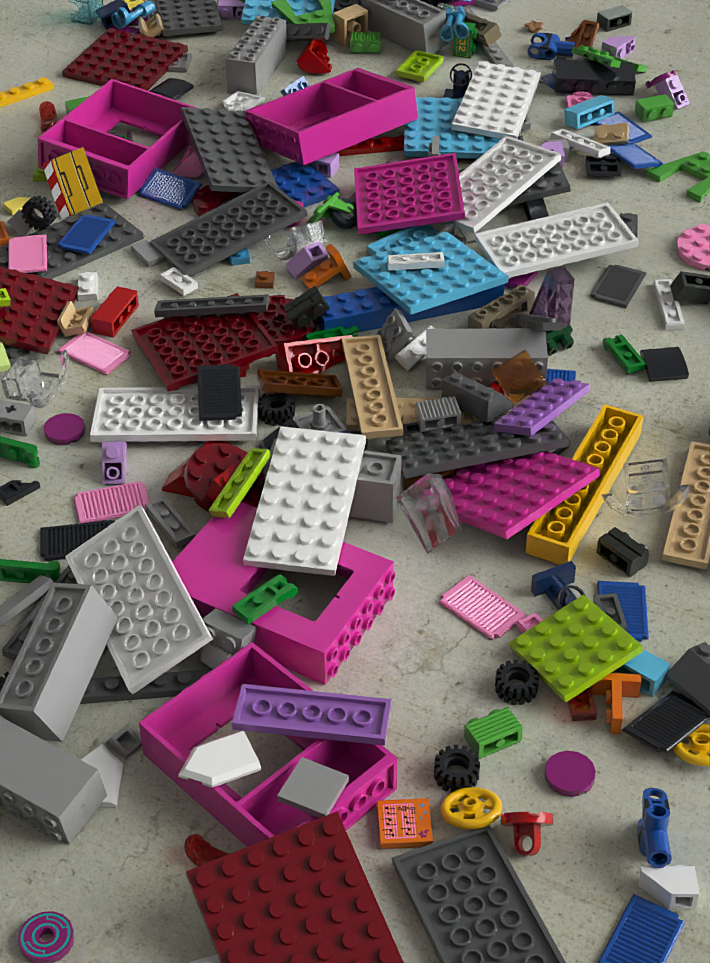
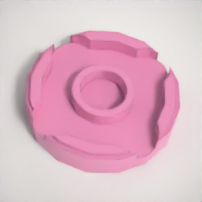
(577, 98)

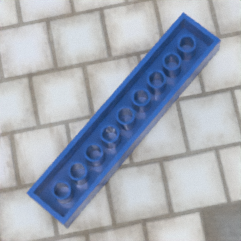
(371, 307)

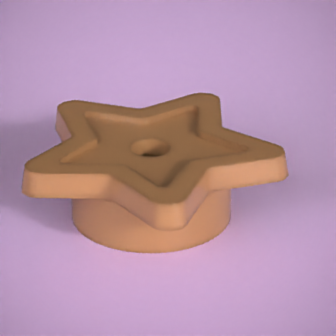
(533, 26)

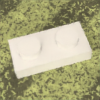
(178, 281)
(87, 286)

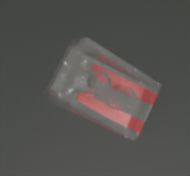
(430, 511)

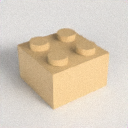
(349, 20)

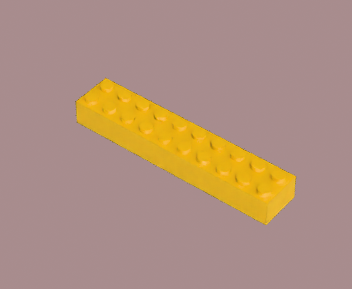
(605, 446)

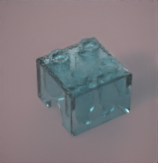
(87, 13)

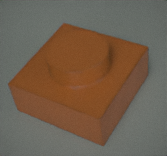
(264, 279)

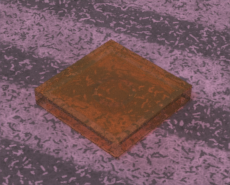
(519, 376)

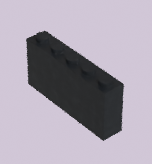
(593, 77)

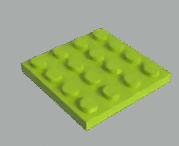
(575, 647)

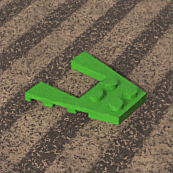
(320, 16)
(604, 57)
(695, 164)

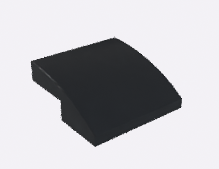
(173, 88)
(603, 166)
(664, 364)

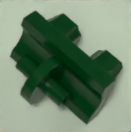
(559, 337)

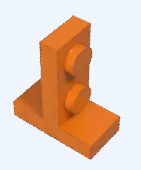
(326, 269)
(614, 687)

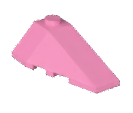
(189, 163)

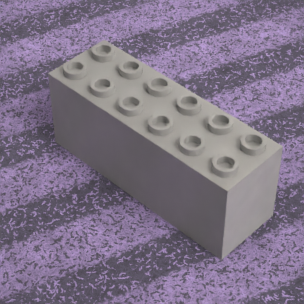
(407, 23)
(256, 55)
(479, 351)
(375, 487)
(57, 660)
(46, 784)

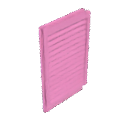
(28, 253)
(95, 352)
(110, 502)
(481, 607)

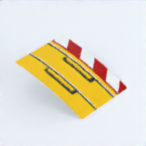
(72, 183)

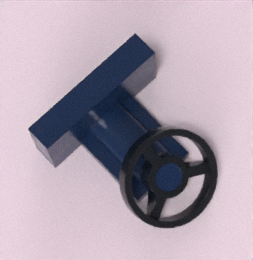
(460, 82)
(554, 584)

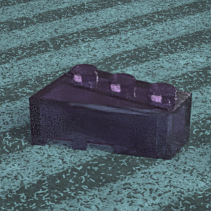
(555, 296)

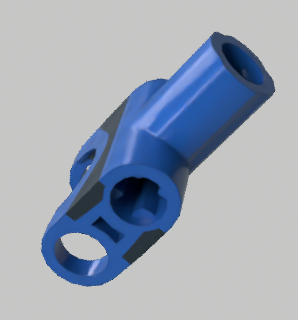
(550, 46)
(653, 828)

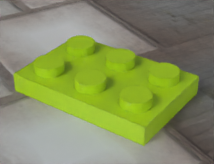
(419, 66)

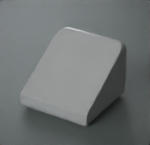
(124, 742)

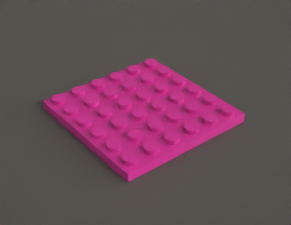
(408, 193)
(516, 490)

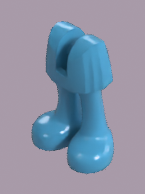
(123, 18)
(456, 18)

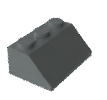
(475, 398)
(692, 675)

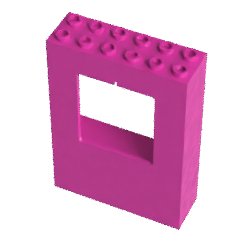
(332, 115)
(115, 162)
(218, 579)
(211, 702)

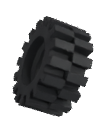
(31, 216)
(276, 408)
(516, 692)
(456, 757)

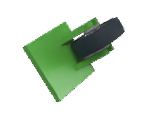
(340, 210)

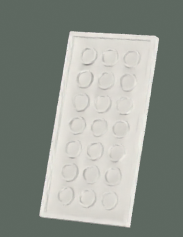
(496, 101)
(500, 178)
(556, 240)
(165, 416)
(305, 501)
(142, 587)

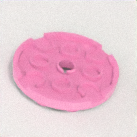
(694, 246)

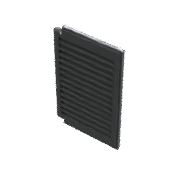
(618, 285)

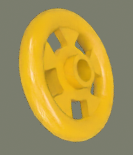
(699, 744)
(471, 808)

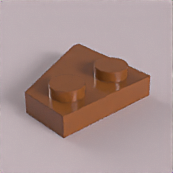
(584, 34)

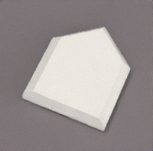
(242, 101)
(221, 760)
(110, 770)

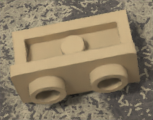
(152, 27)
(612, 134)
(74, 321)

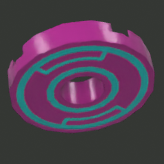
(46, 923)

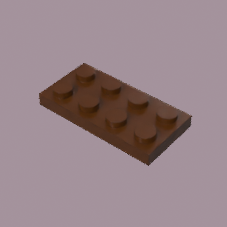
(299, 383)

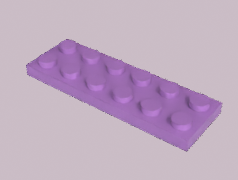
(541, 407)
(312, 714)

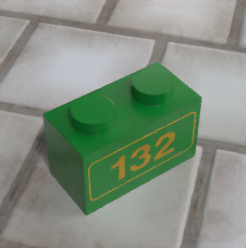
(467, 46)

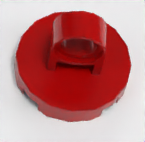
(525, 825)

